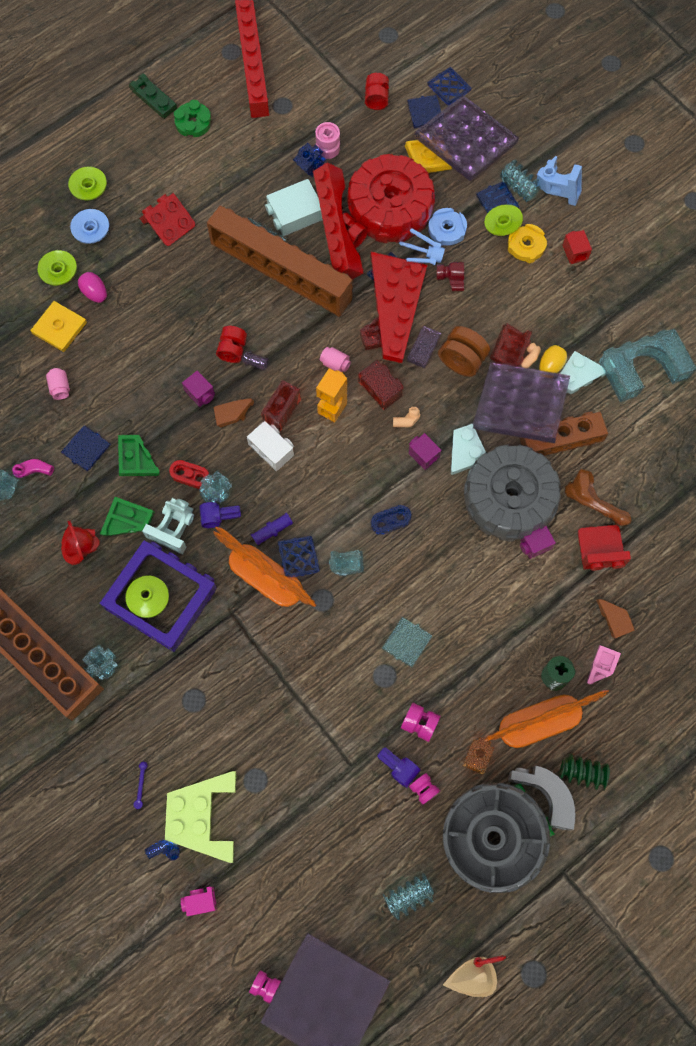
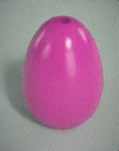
(92, 287)

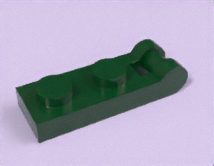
(153, 96)

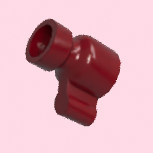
(454, 273)

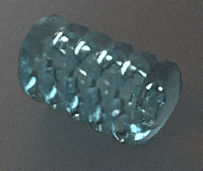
(519, 181)
(409, 897)

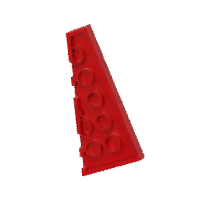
(396, 296)

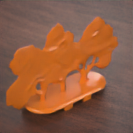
(263, 572)
(542, 720)

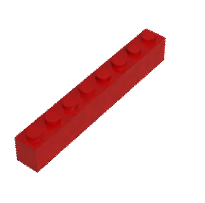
(252, 58)

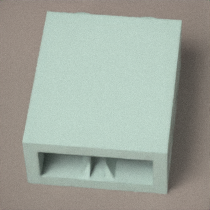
(294, 207)

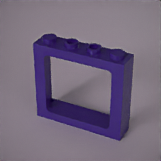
(189, 615)

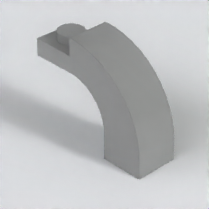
(556, 792)

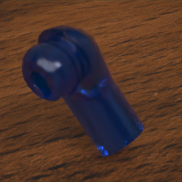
(164, 847)

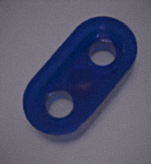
(389, 518)

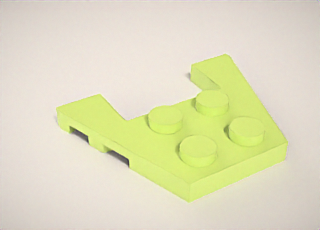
(190, 816)

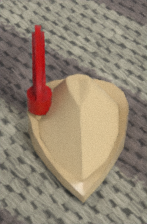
(475, 977)

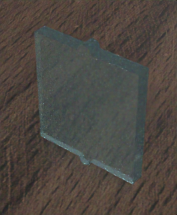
(271, 231)
(407, 642)

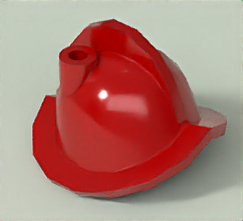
(78, 543)

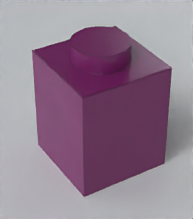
(198, 389)
(424, 451)
(537, 543)

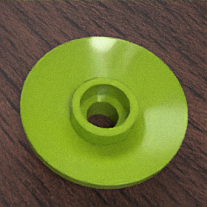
(84, 178)
(503, 220)
(55, 261)
(154, 603)

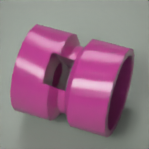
(412, 720)

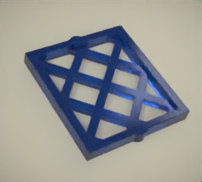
(441, 94)
(302, 572)

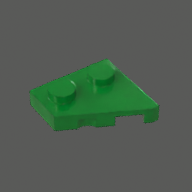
(134, 457)
(126, 518)

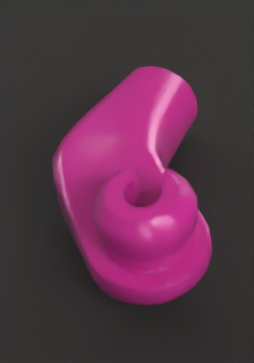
(32, 466)

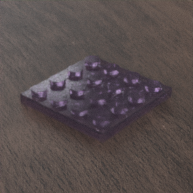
(466, 137)
(522, 402)
(325, 997)

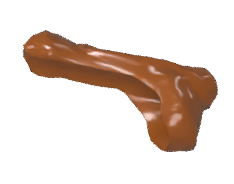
(584, 493)

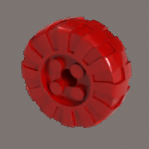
(391, 197)

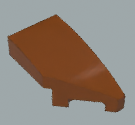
(232, 412)
(616, 617)

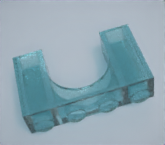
(663, 347)

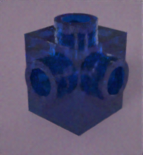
(309, 158)

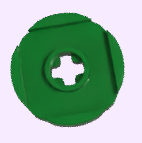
(192, 110)

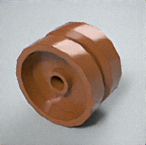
(464, 351)

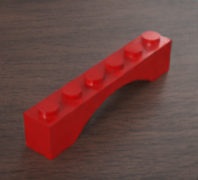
(330, 188)

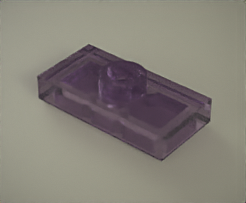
(424, 347)

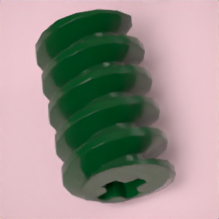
(558, 673)
(585, 771)

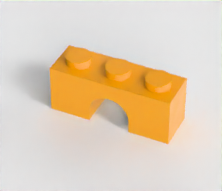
(333, 394)

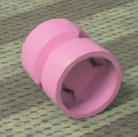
(328, 139)

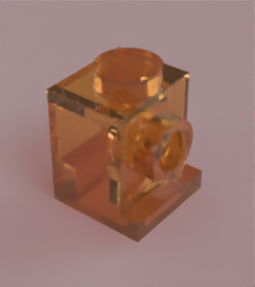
(475, 763)

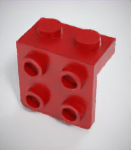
(168, 219)
(602, 548)

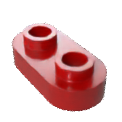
(190, 475)

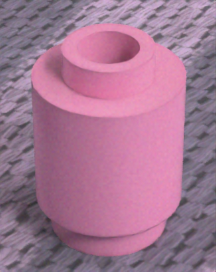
(335, 359)
(58, 383)

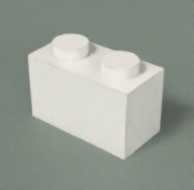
(271, 445)

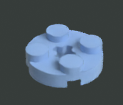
(445, 236)

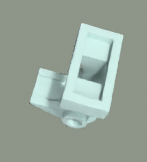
(179, 511)

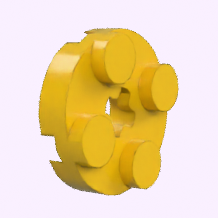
(524, 252)

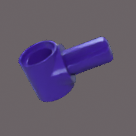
(212, 514)
(403, 770)

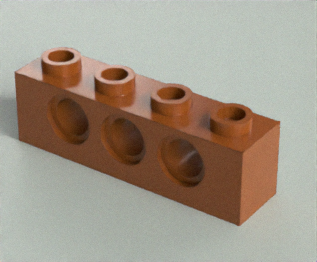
(590, 421)

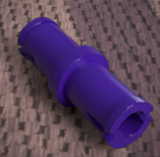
(272, 529)

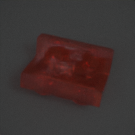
(510, 346)

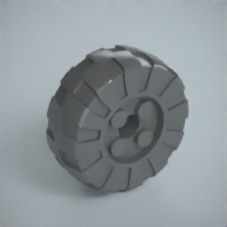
(516, 472)
(522, 832)

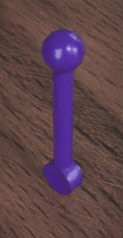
(138, 804)

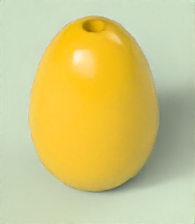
(553, 359)

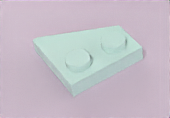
(581, 372)
(465, 449)

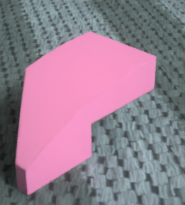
(603, 664)

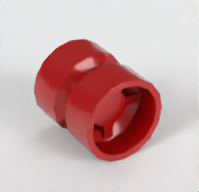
(376, 91)
(355, 230)
(231, 344)

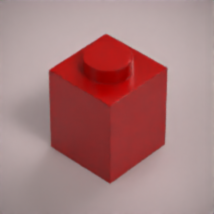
(576, 246)

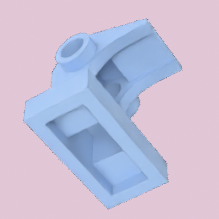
(561, 185)

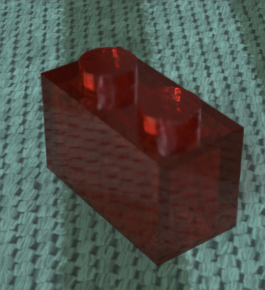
(380, 384)
(281, 405)

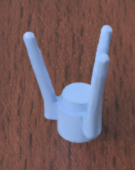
(434, 252)

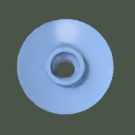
(88, 220)

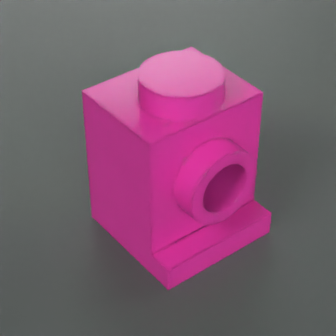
(199, 902)

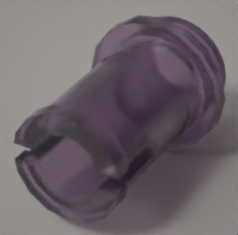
(255, 360)

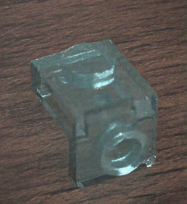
(346, 563)

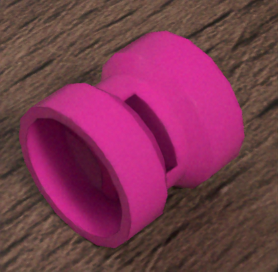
(421, 784)
(270, 988)

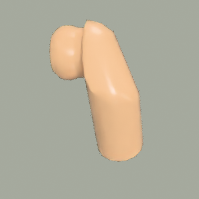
(531, 358)
(409, 420)

